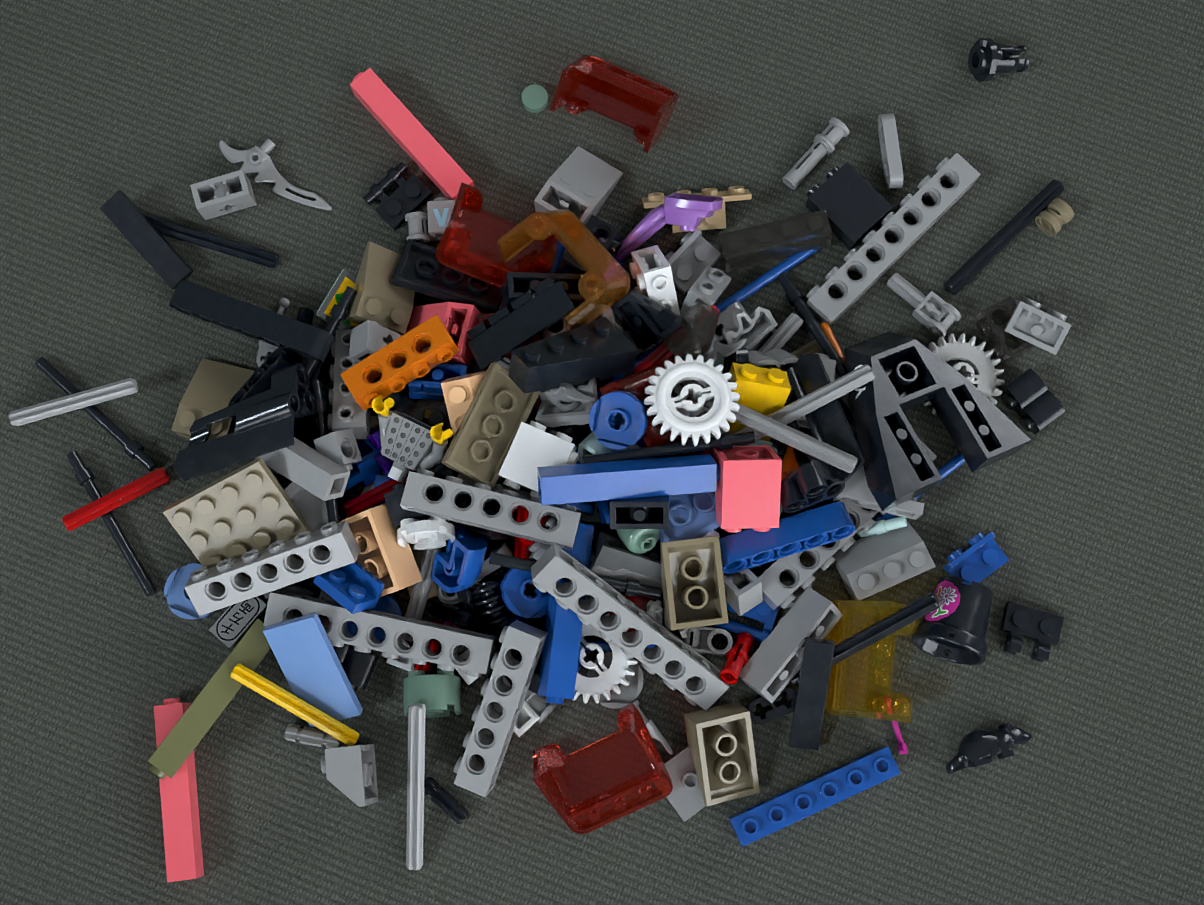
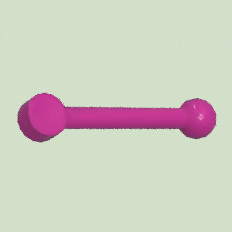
(902, 747)

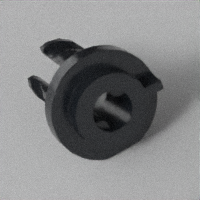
(987, 59)

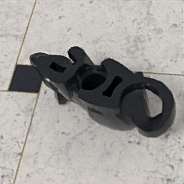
(982, 745)

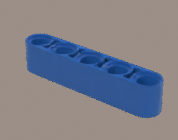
(793, 536)

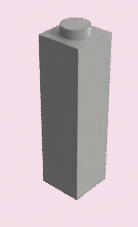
(309, 470)

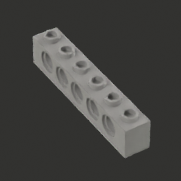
(416, 500)
(210, 597)
(482, 777)

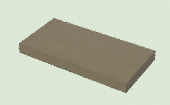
(489, 427)

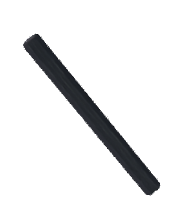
(1003, 237)
(214, 242)
(881, 629)

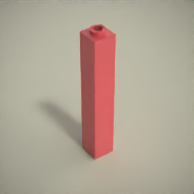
(409, 133)
(179, 803)

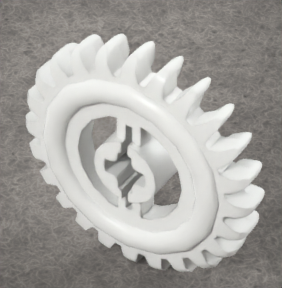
(976, 357)
(687, 424)
(609, 677)

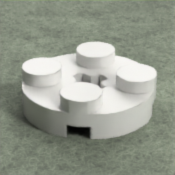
(425, 533)

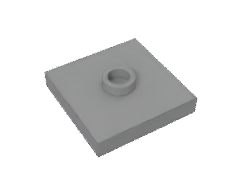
(686, 792)

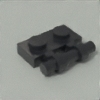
(406, 199)

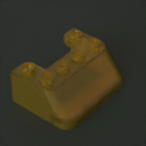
(863, 681)

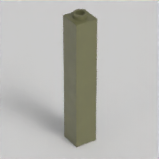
(208, 704)

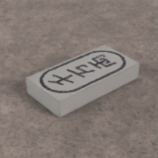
(238, 620)

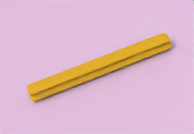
(294, 705)

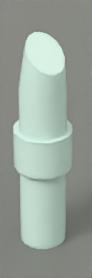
(884, 526)

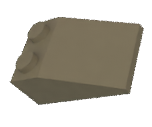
(376, 296)
(209, 392)
(692, 583)
(723, 752)

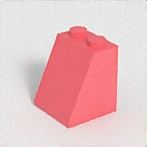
(748, 488)

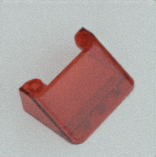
(604, 777)

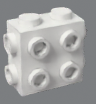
(654, 277)
(535, 449)

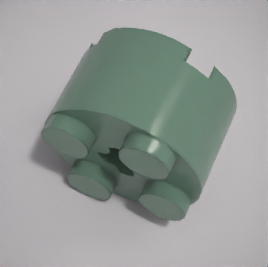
(437, 692)

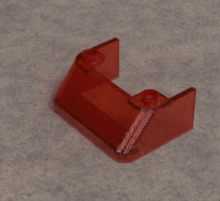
(616, 95)

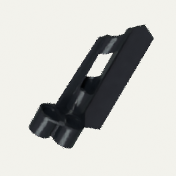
(261, 426)
(815, 478)

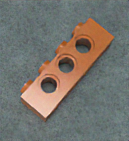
(404, 349)

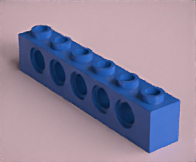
(814, 795)

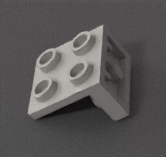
(1036, 326)

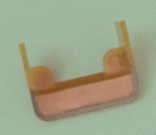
(604, 277)

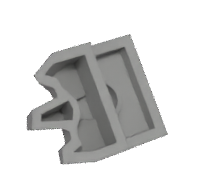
(755, 328)
(561, 411)

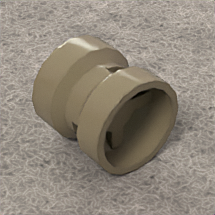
(1054, 217)

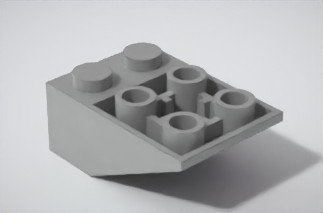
(578, 186)

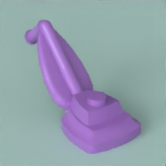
(677, 209)

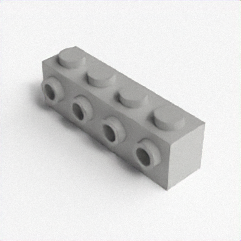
(346, 411)
(782, 650)

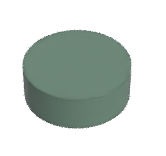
(534, 98)

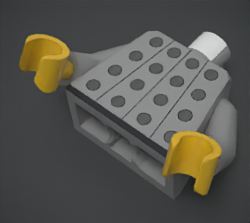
(408, 440)

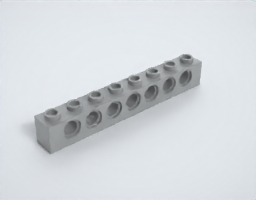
(954, 171)
(559, 564)
(777, 594)
(481, 646)

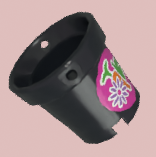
(958, 622)

